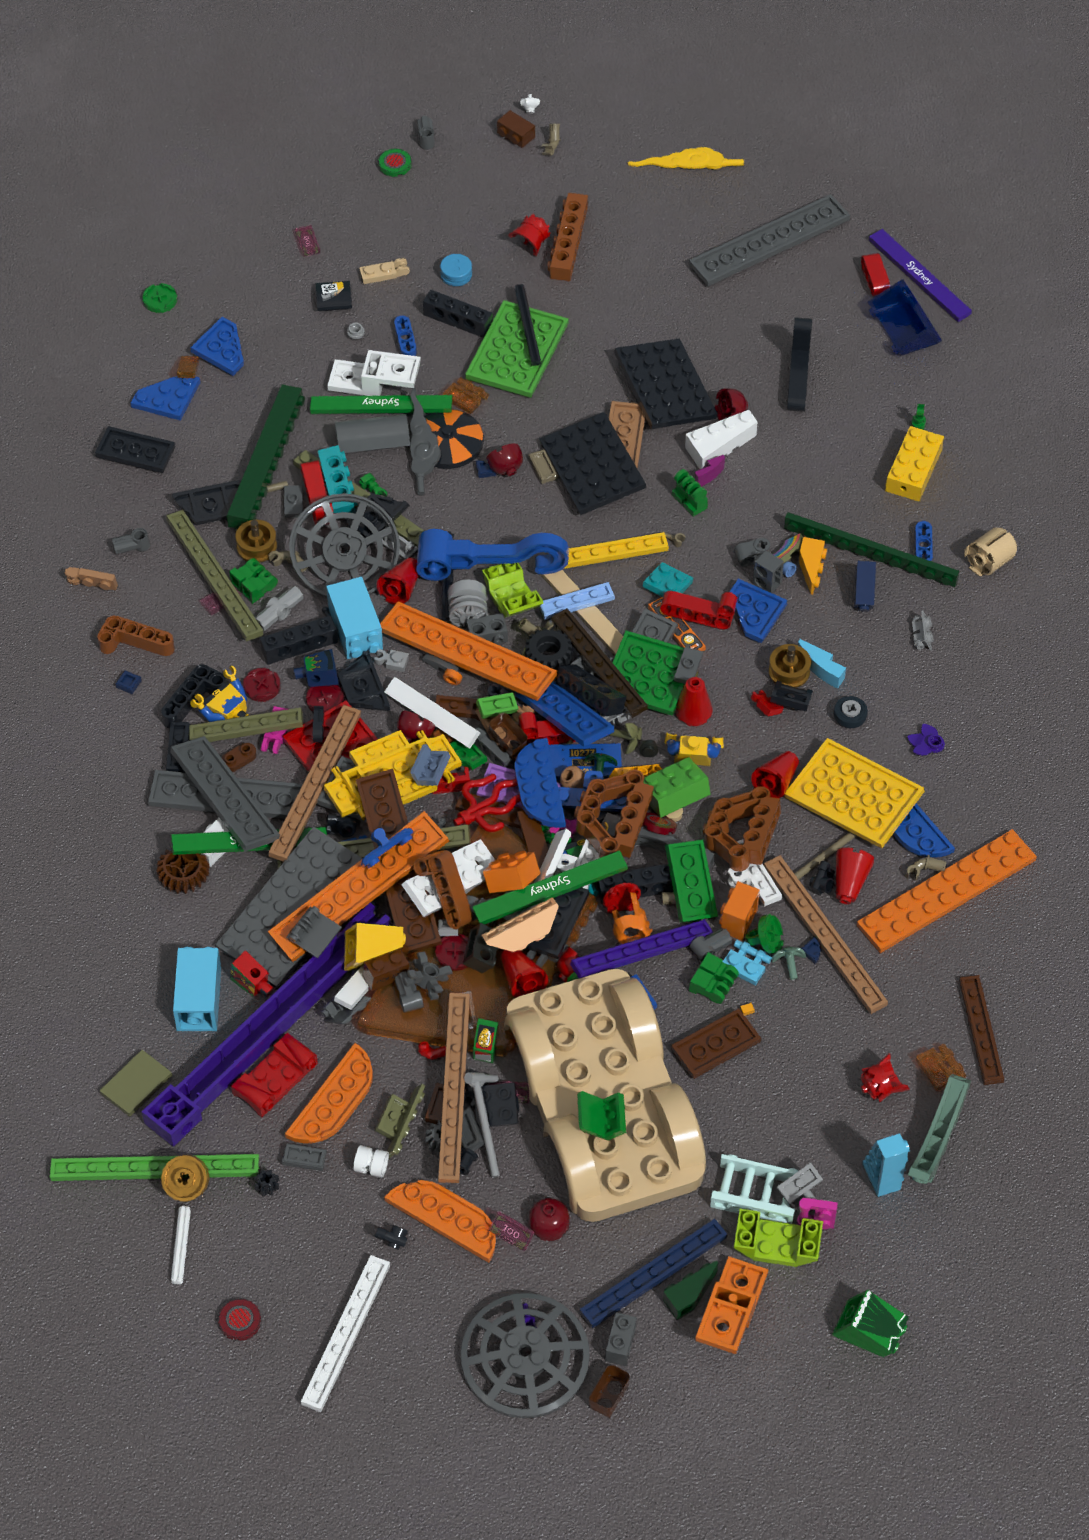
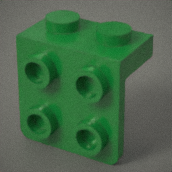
(602, 1116)

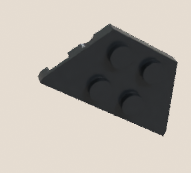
(207, 503)
(391, 506)
(362, 685)

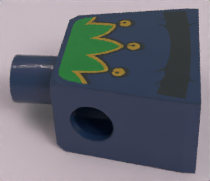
(318, 669)

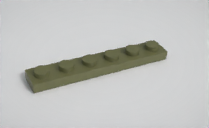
(248, 725)

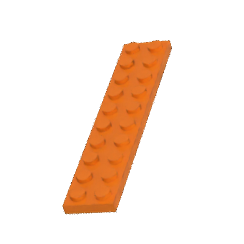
(468, 651)
(362, 885)
(946, 891)

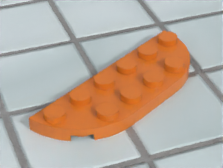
(335, 1099)
(447, 1215)

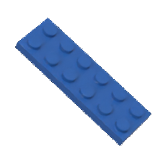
(569, 715)

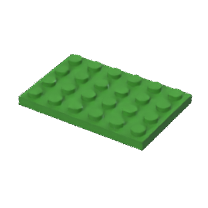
(504, 354)

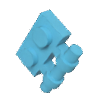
(748, 969)

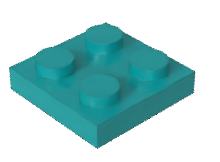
(666, 579)

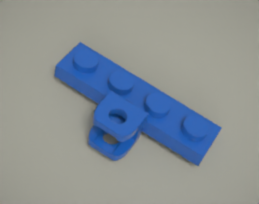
(571, 796)

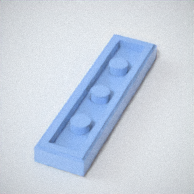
(577, 600)

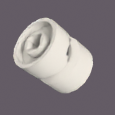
(370, 1161)

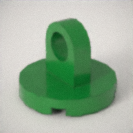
(767, 934)

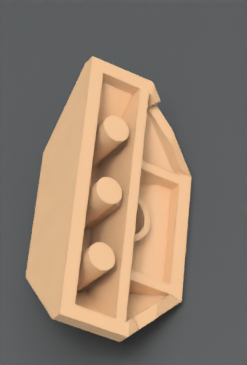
(524, 928)

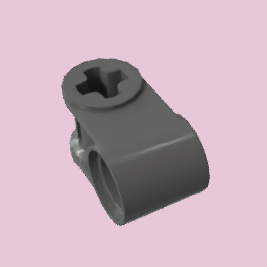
(748, 551)

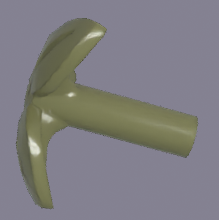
(633, 734)

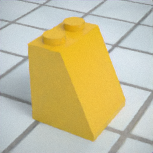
(370, 941)

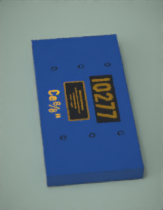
(574, 755)

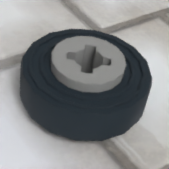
(853, 718)

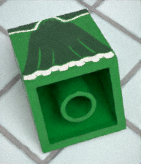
(871, 1324)

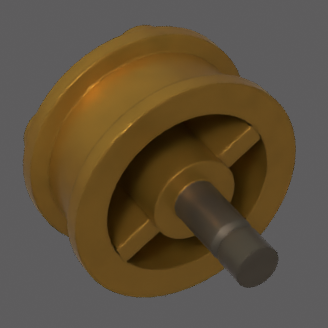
(256, 540)
(790, 665)

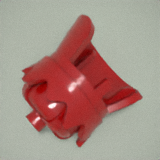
(533, 230)
(881, 1080)

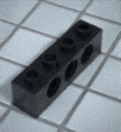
(457, 313)
(299, 640)
(590, 690)
(649, 880)

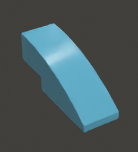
(823, 665)

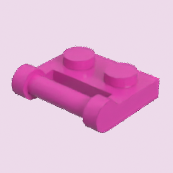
(824, 1211)

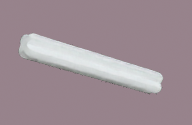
(180, 1245)

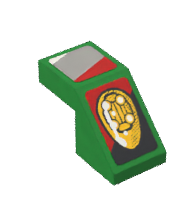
(485, 1040)

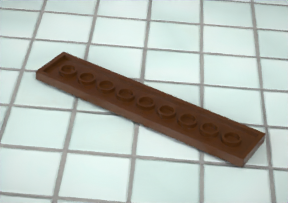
(386, 810)

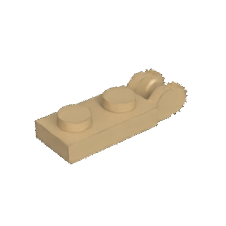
(384, 271)

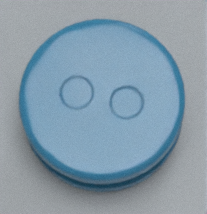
(456, 269)

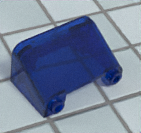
(903, 319)

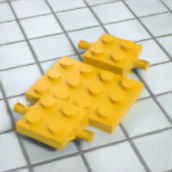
(381, 755)

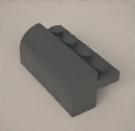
(372, 433)

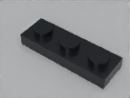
(178, 734)

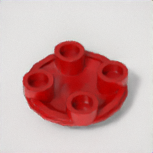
(620, 897)

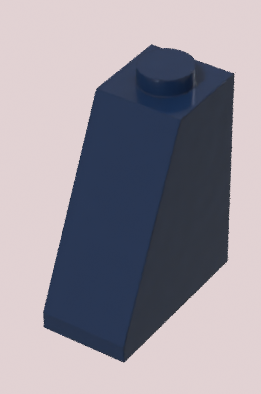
(864, 585)

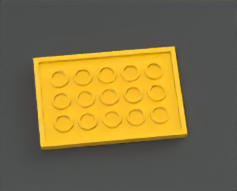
(854, 793)

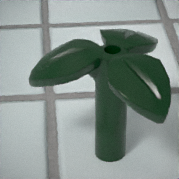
(600, 758)

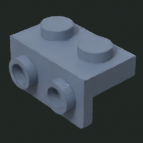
(429, 766)

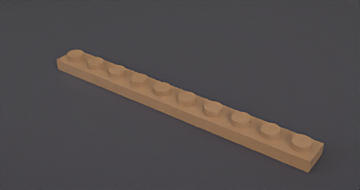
(314, 783)
(826, 935)
(454, 1088)

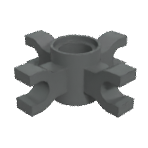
(427, 975)

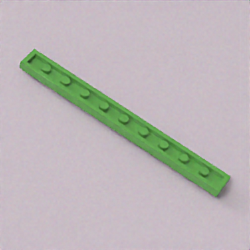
(147, 1167)

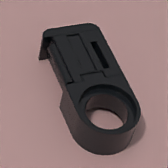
(318, 724)

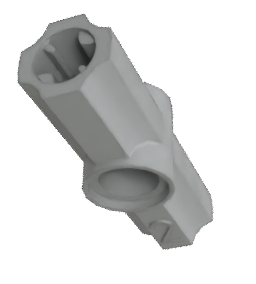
(279, 607)

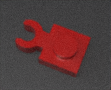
(764, 704)

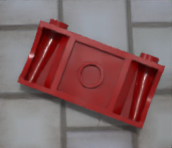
(275, 1074)

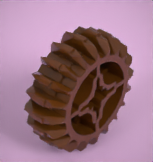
(171, 875)

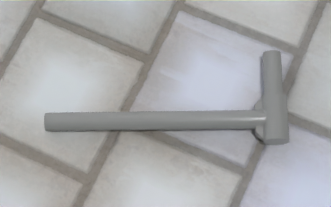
(476, 1081)

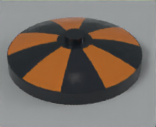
(458, 438)

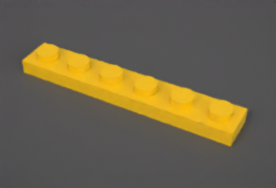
(617, 550)

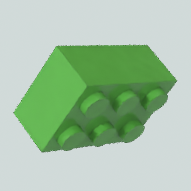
(677, 786)

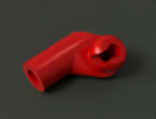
(430, 1053)

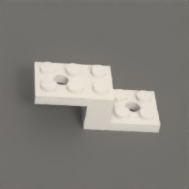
(377, 370)
(469, 871)

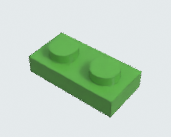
(497, 704)

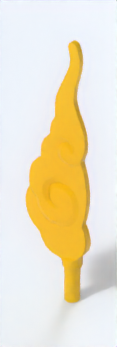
(691, 159)

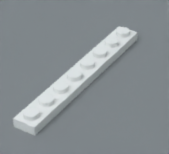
(345, 1333)

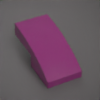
(713, 469)

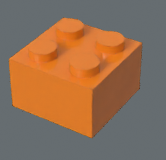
(511, 872)
(739, 910)

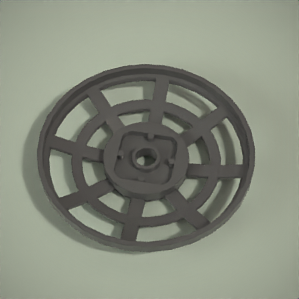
(343, 536)
(527, 1366)

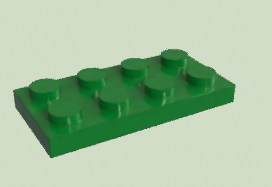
(691, 881)

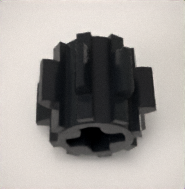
(270, 1186)

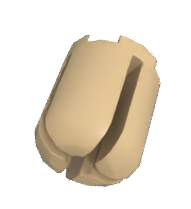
(991, 551)

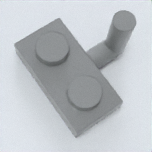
(800, 1184)

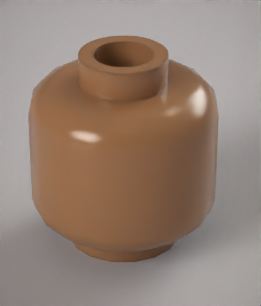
(572, 777)

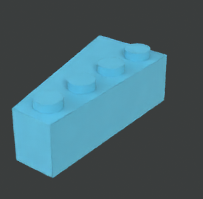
(887, 1164)

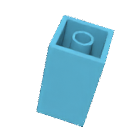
(354, 617)
(197, 989)

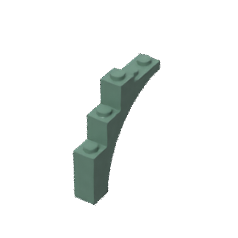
(940, 1131)

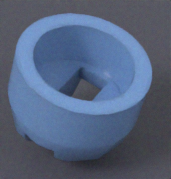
(789, 569)

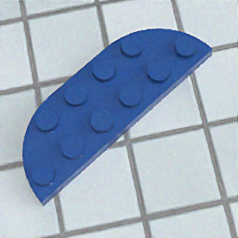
(539, 785)
(922, 836)

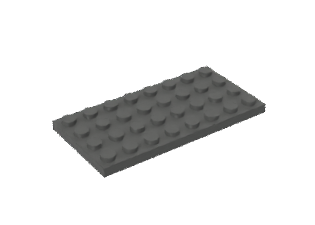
(304, 874)

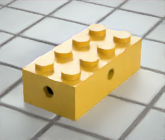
(914, 463)

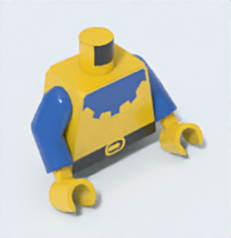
(225, 702)
(695, 747)

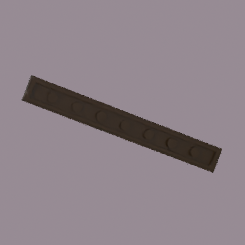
(598, 661)

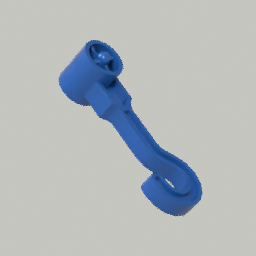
(441, 553)

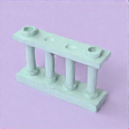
(732, 1203)

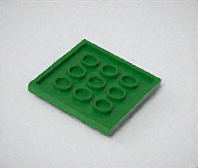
(651, 670)

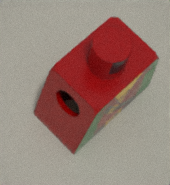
(250, 975)

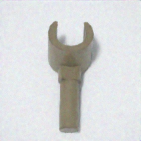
(677, 539)

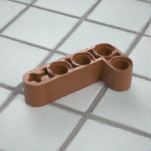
(135, 634)
(448, 886)

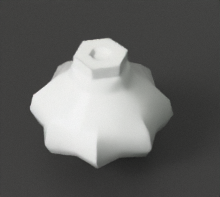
(530, 103)

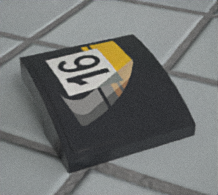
(333, 295)

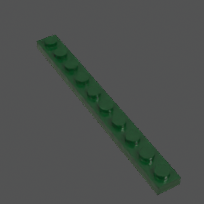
(871, 549)

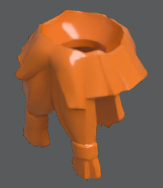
(636, 921)

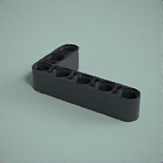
(799, 364)

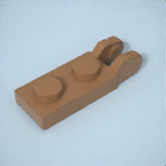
(91, 578)

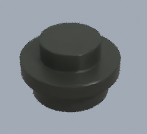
(648, 748)

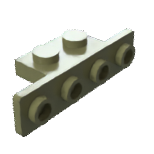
(396, 1118)

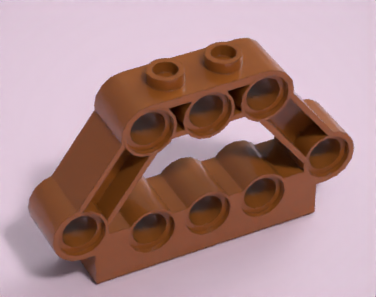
(624, 785)
(756, 839)

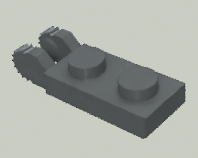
(492, 750)

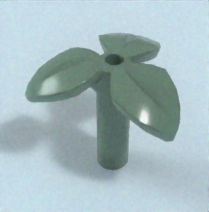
(789, 953)

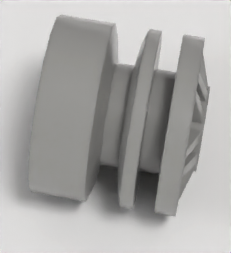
(466, 601)

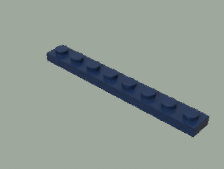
(653, 1273)

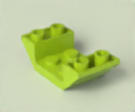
(509, 589)
(777, 1241)

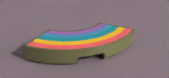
(789, 546)

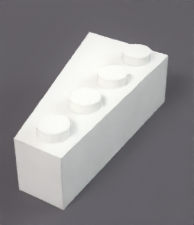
(720, 437)

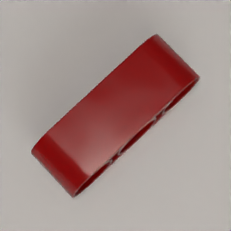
(875, 273)

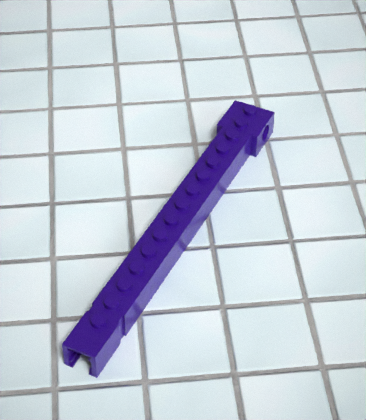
(180, 1107)

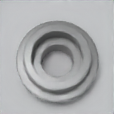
(355, 331)

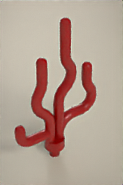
(477, 811)

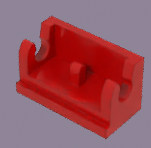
(455, 786)

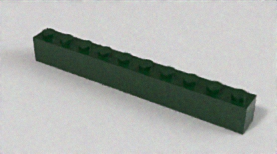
(266, 456)

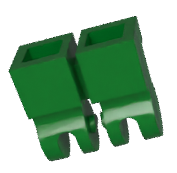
(689, 493)
(252, 580)
(713, 978)

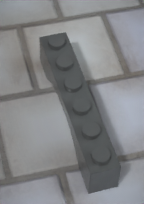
(650, 839)

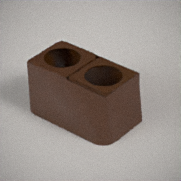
(512, 728)
(616, 1375)

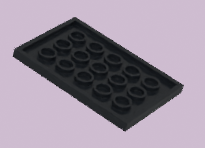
(665, 383)
(592, 463)

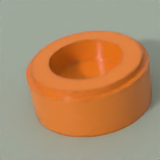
(452, 677)

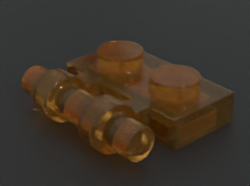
(463, 398)
(935, 1068)

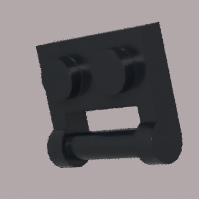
(791, 696)

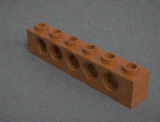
(568, 236)

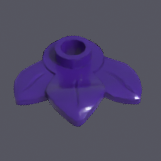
(924, 741)

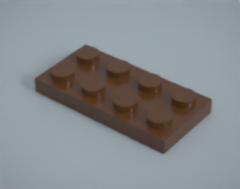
(716, 1043)

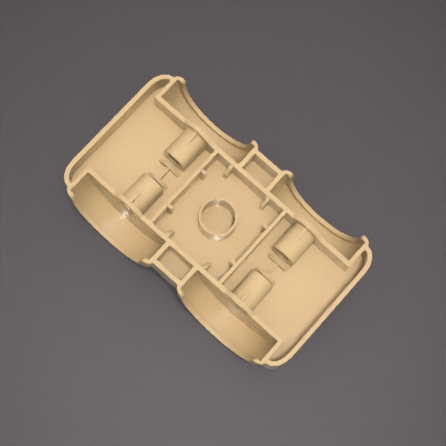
(606, 1041)

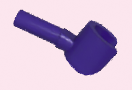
(529, 1320)

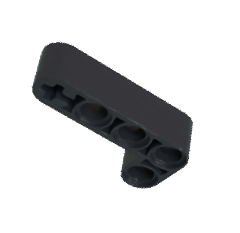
(199, 681)

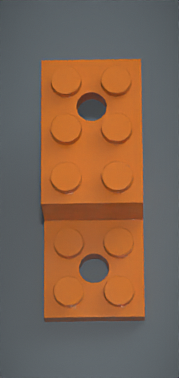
(731, 1305)

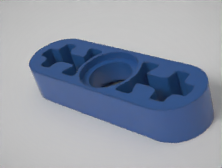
(406, 331)
(928, 551)

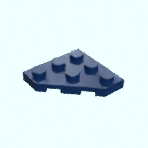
(221, 347)
(167, 397)
(756, 609)

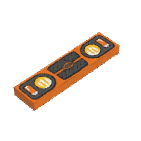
(684, 634)

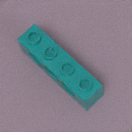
(333, 457)

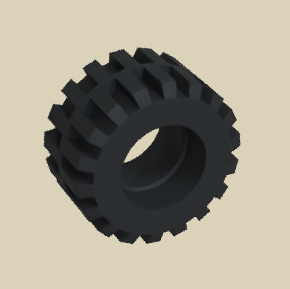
(549, 641)

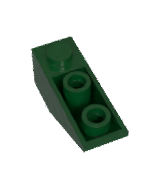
(686, 1294)

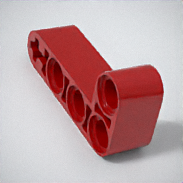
(314, 487)
(700, 610)
(541, 729)

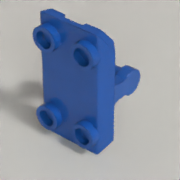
(385, 844)

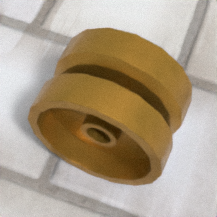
(174, 1184)

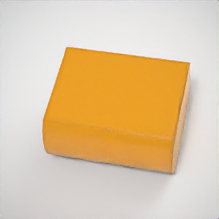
(747, 1009)

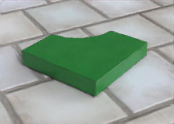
(470, 757)

